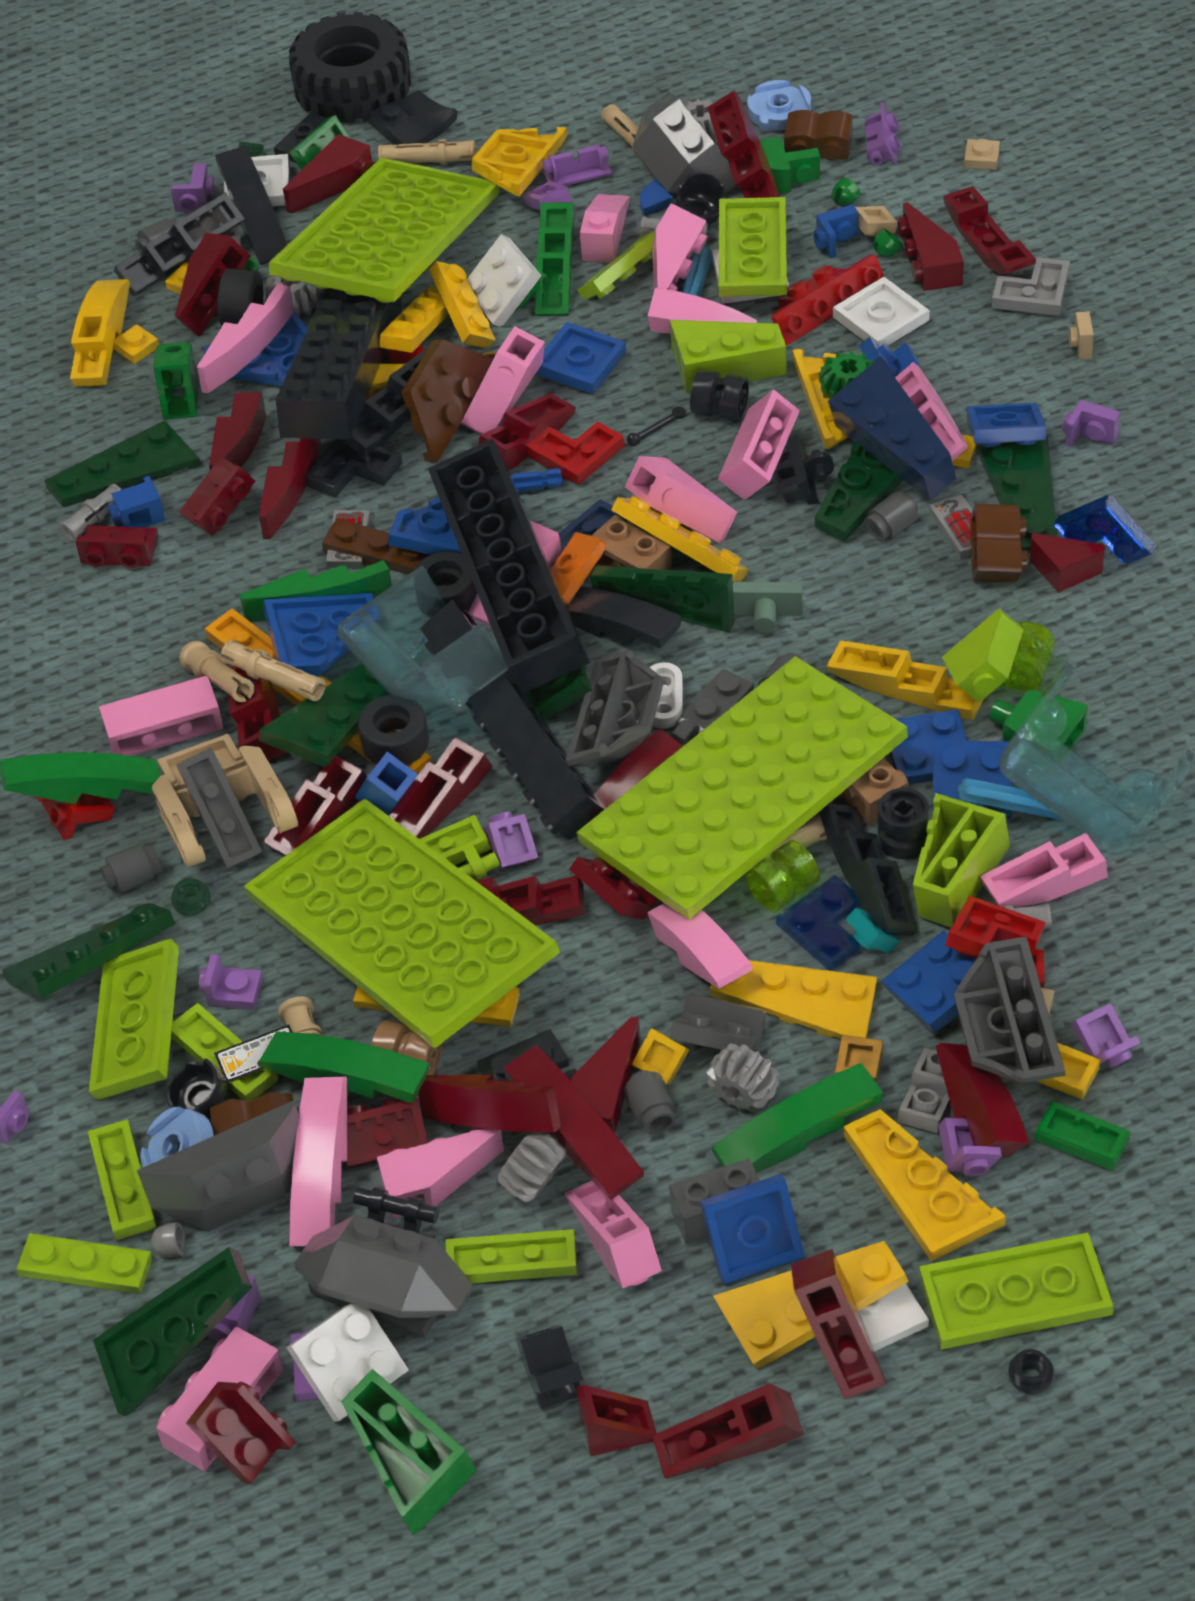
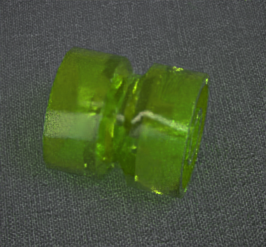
(1031, 657)
(786, 873)

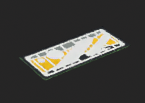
(245, 1056)

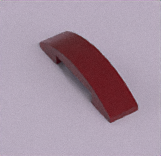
(985, 237)

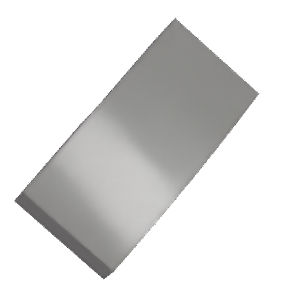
(927, 1096)

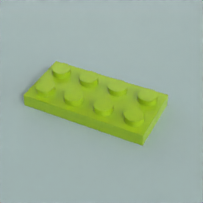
(752, 247)
(134, 1020)
(1015, 1290)

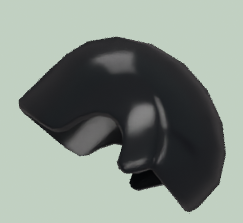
(699, 194)
(200, 1084)

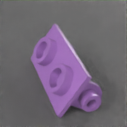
(881, 137)
(588, 166)

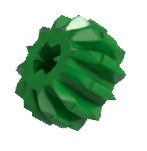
(841, 371)

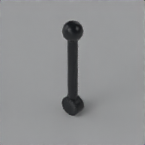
(634, 438)

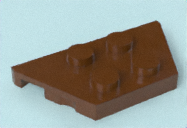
(442, 392)

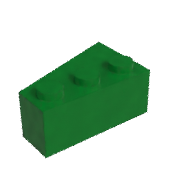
(408, 1449)

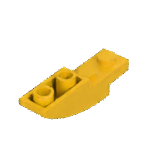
(95, 330)

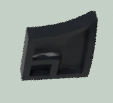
(412, 119)

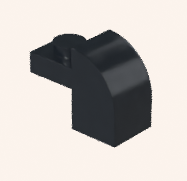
(550, 1366)

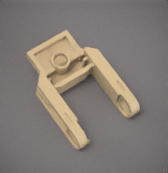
(246, 773)

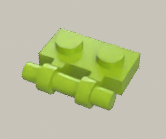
(464, 842)

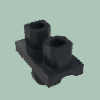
(806, 469)

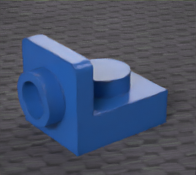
(834, 227)
(895, 361)

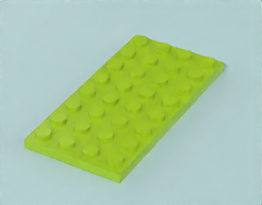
(384, 230)
(742, 786)
(401, 922)

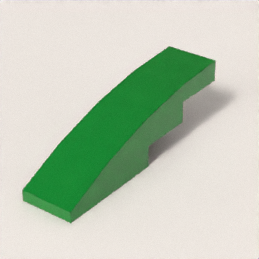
(554, 258)
(337, 581)
(69, 774)
(364, 1065)
(799, 1119)

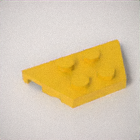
(516, 156)
(808, 373)

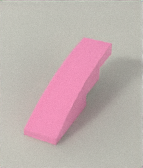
(242, 342)
(932, 408)
(318, 1157)

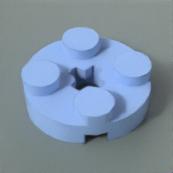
(762, 104)
(173, 1127)

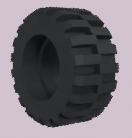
(349, 65)

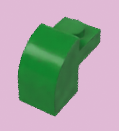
(791, 166)

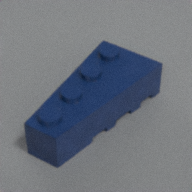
(892, 429)

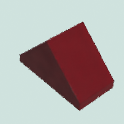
(1066, 560)
(613, 1420)

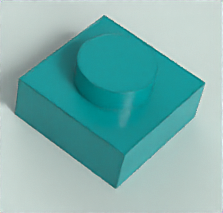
(869, 933)

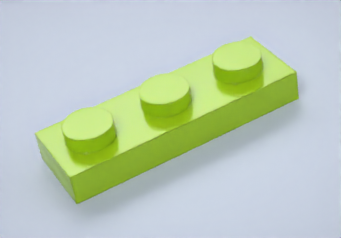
(620, 267)
(203, 1036)
(121, 1186)
(515, 1255)
(84, 1263)

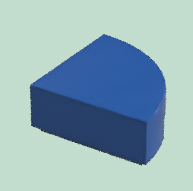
(654, 198)

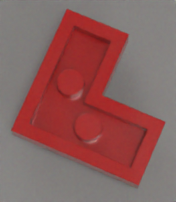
(576, 457)
(986, 922)

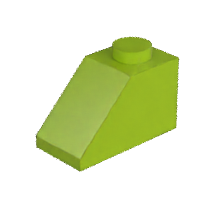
(985, 655)

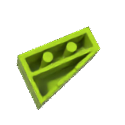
(727, 348)
(958, 849)

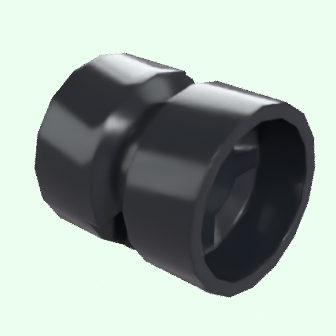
(707, 394)
(902, 823)

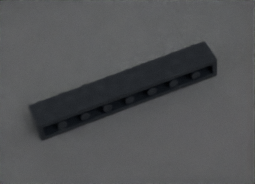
(521, 737)

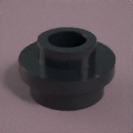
(1031, 1359)

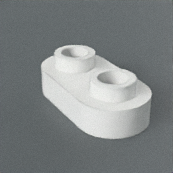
(671, 696)

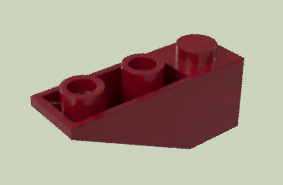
(934, 252)

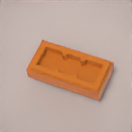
(576, 563)

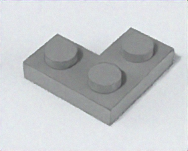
(1036, 295)

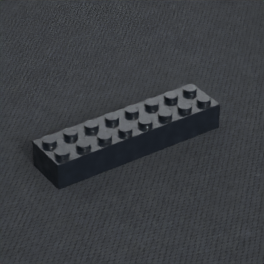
(334, 366)
(508, 567)

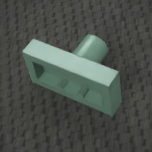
(767, 601)

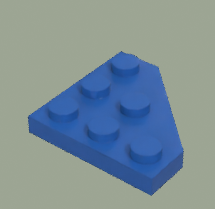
(276, 358)
(423, 530)
(306, 628)

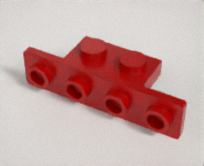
(812, 301)

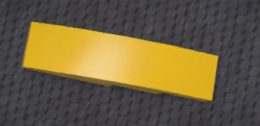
(896, 676)

